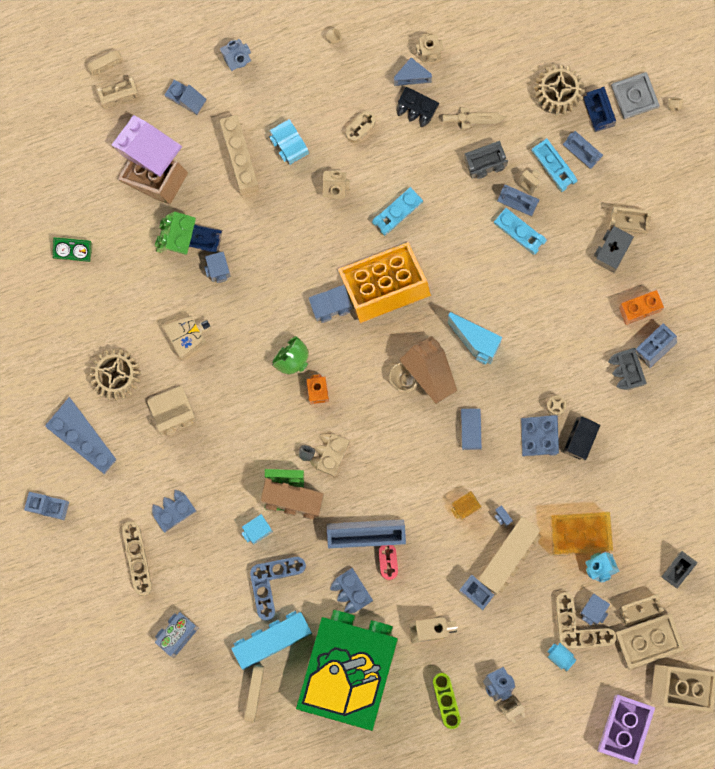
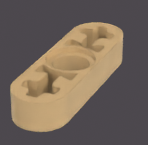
(254, 693)

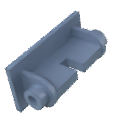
(582, 149)
(518, 200)

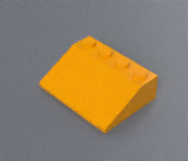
(384, 282)

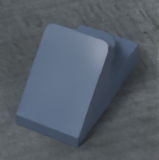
(186, 97)

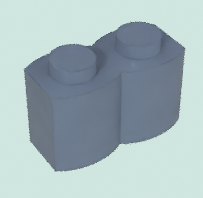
(330, 304)

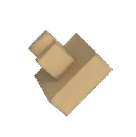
(529, 181)
(512, 709)

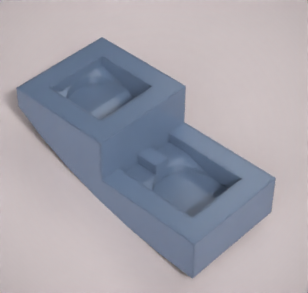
(471, 429)
(46, 506)

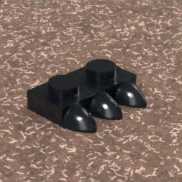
(417, 105)

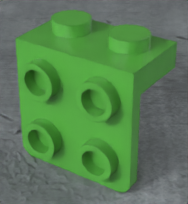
(175, 233)

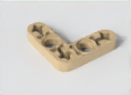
(572, 631)

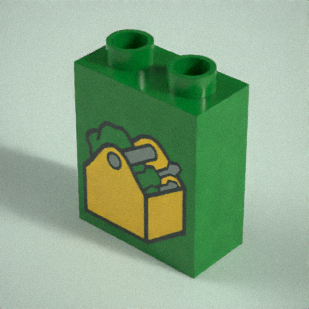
(348, 670)

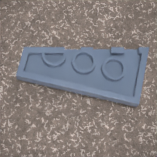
(77, 433)

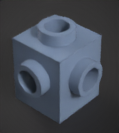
(236, 54)
(499, 684)

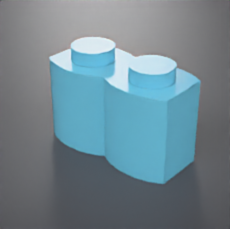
(289, 142)

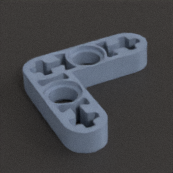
(265, 582)

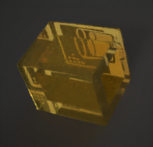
(465, 506)

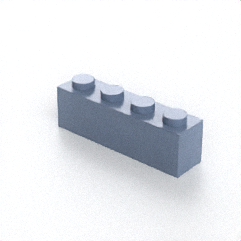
(366, 533)

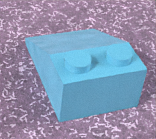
(478, 340)

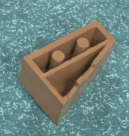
(291, 499)

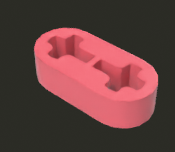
(383, 563)

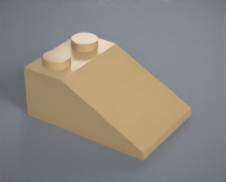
(683, 688)

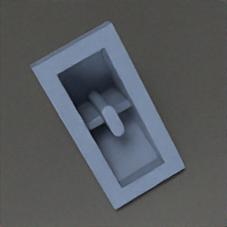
(412, 74)
(476, 592)

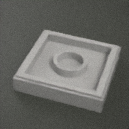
(635, 95)

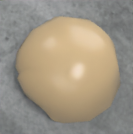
(402, 379)

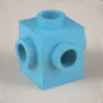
(601, 567)

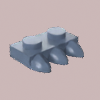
(173, 511)
(352, 590)

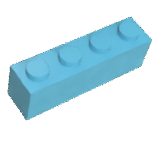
(271, 640)

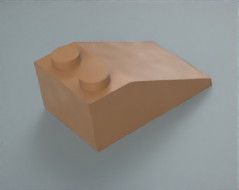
(159, 188)
(430, 369)

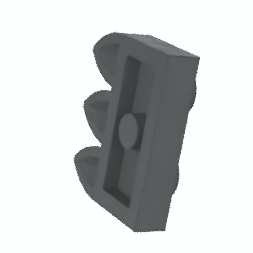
(629, 369)

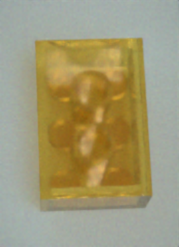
(581, 534)

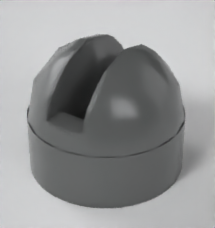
(306, 453)

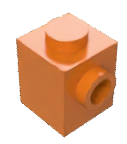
(317, 389)

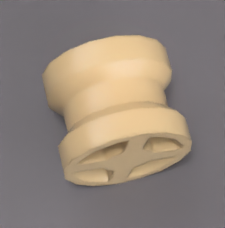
(556, 402)

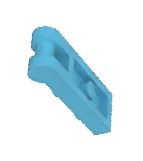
(554, 164)
(398, 211)
(519, 231)

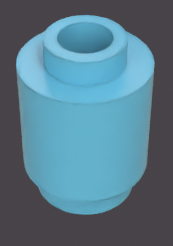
(561, 656)

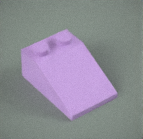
(146, 146)

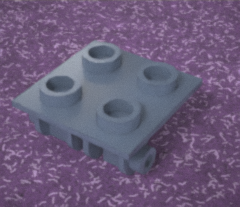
(540, 436)

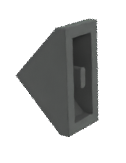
(679, 569)

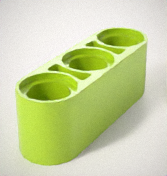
(446, 691)

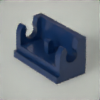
(599, 109)
(206, 238)

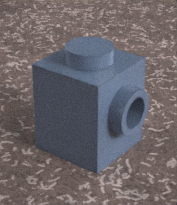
(217, 267)
(595, 610)

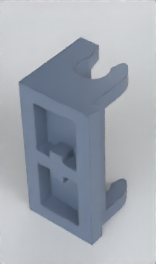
(656, 345)

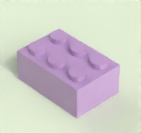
(626, 729)

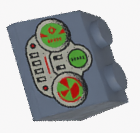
(176, 634)

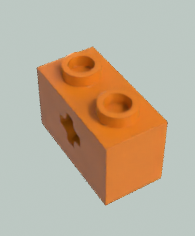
(641, 307)

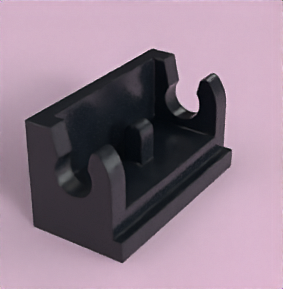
(581, 438)

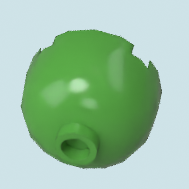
(292, 357)

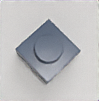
(502, 516)

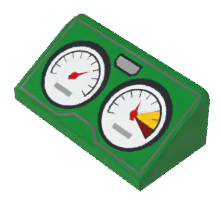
(72, 249)

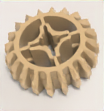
(551, 89)
(116, 367)

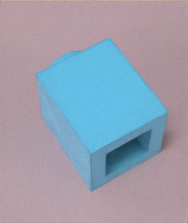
(256, 530)

